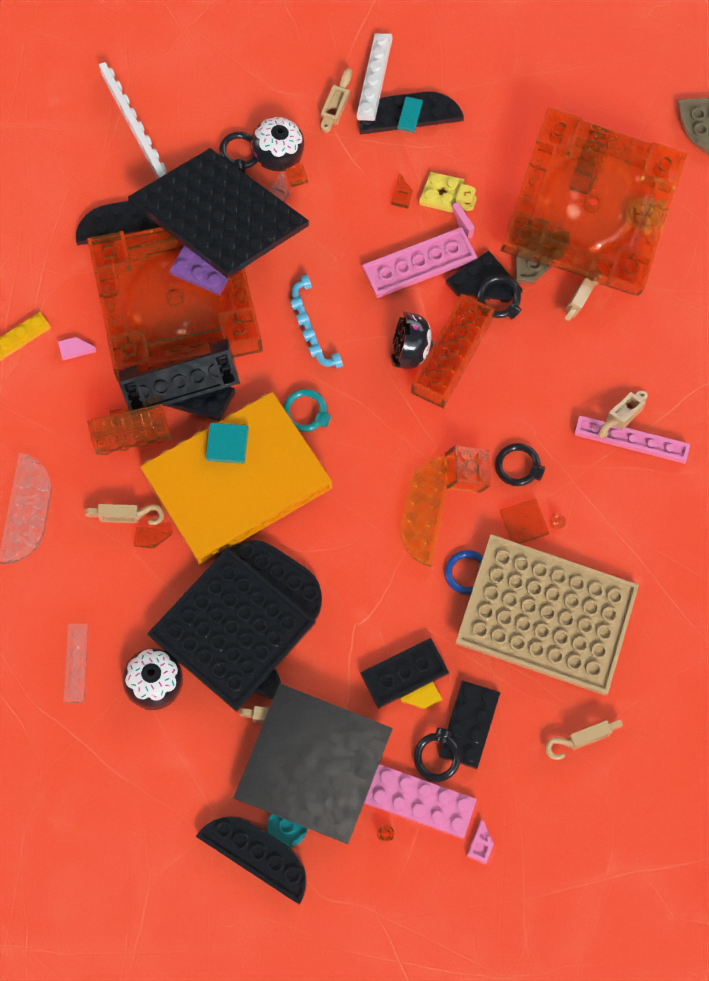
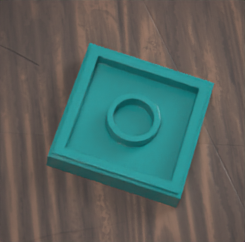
(227, 443)

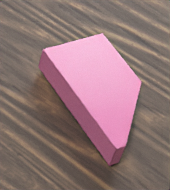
(463, 220)
(74, 348)
(481, 844)

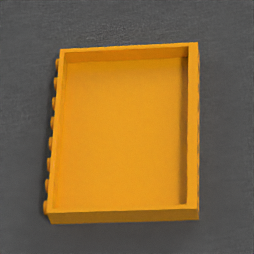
(229, 501)

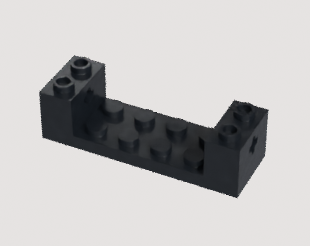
(180, 379)

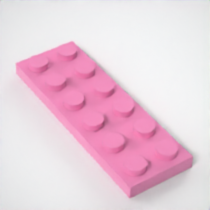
(419, 262)
(420, 801)

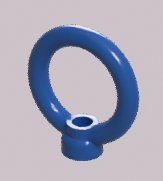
(449, 566)

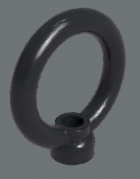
(240, 164)
(514, 309)
(536, 471)
(444, 736)

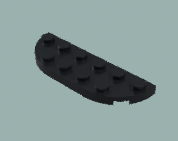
(435, 110)
(113, 219)
(283, 573)
(258, 854)

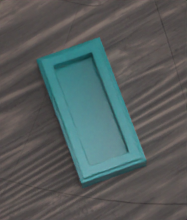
(410, 114)

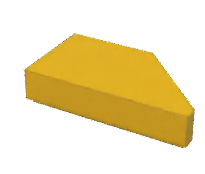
(423, 697)

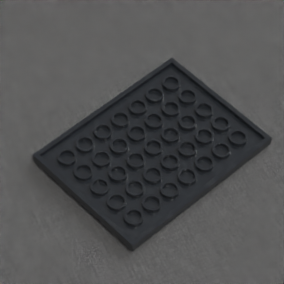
(218, 212)

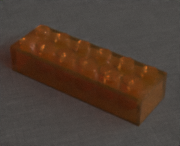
(452, 351)

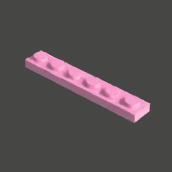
(634, 440)

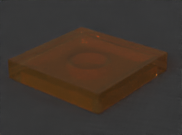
(524, 521)

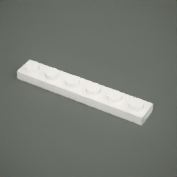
(374, 77)

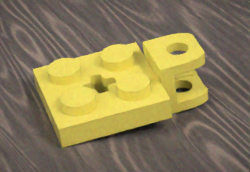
(455, 192)

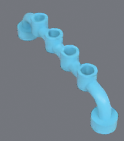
(309, 333)

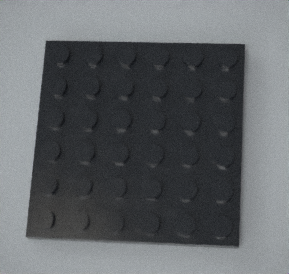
(231, 629)
(313, 763)

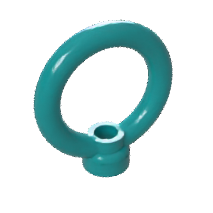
(322, 418)

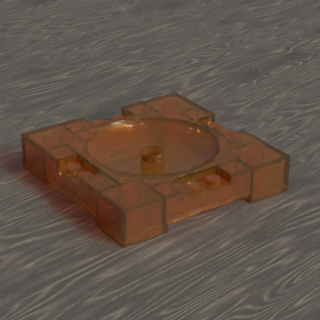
(602, 241)
(151, 325)

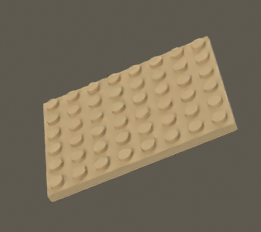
(547, 614)

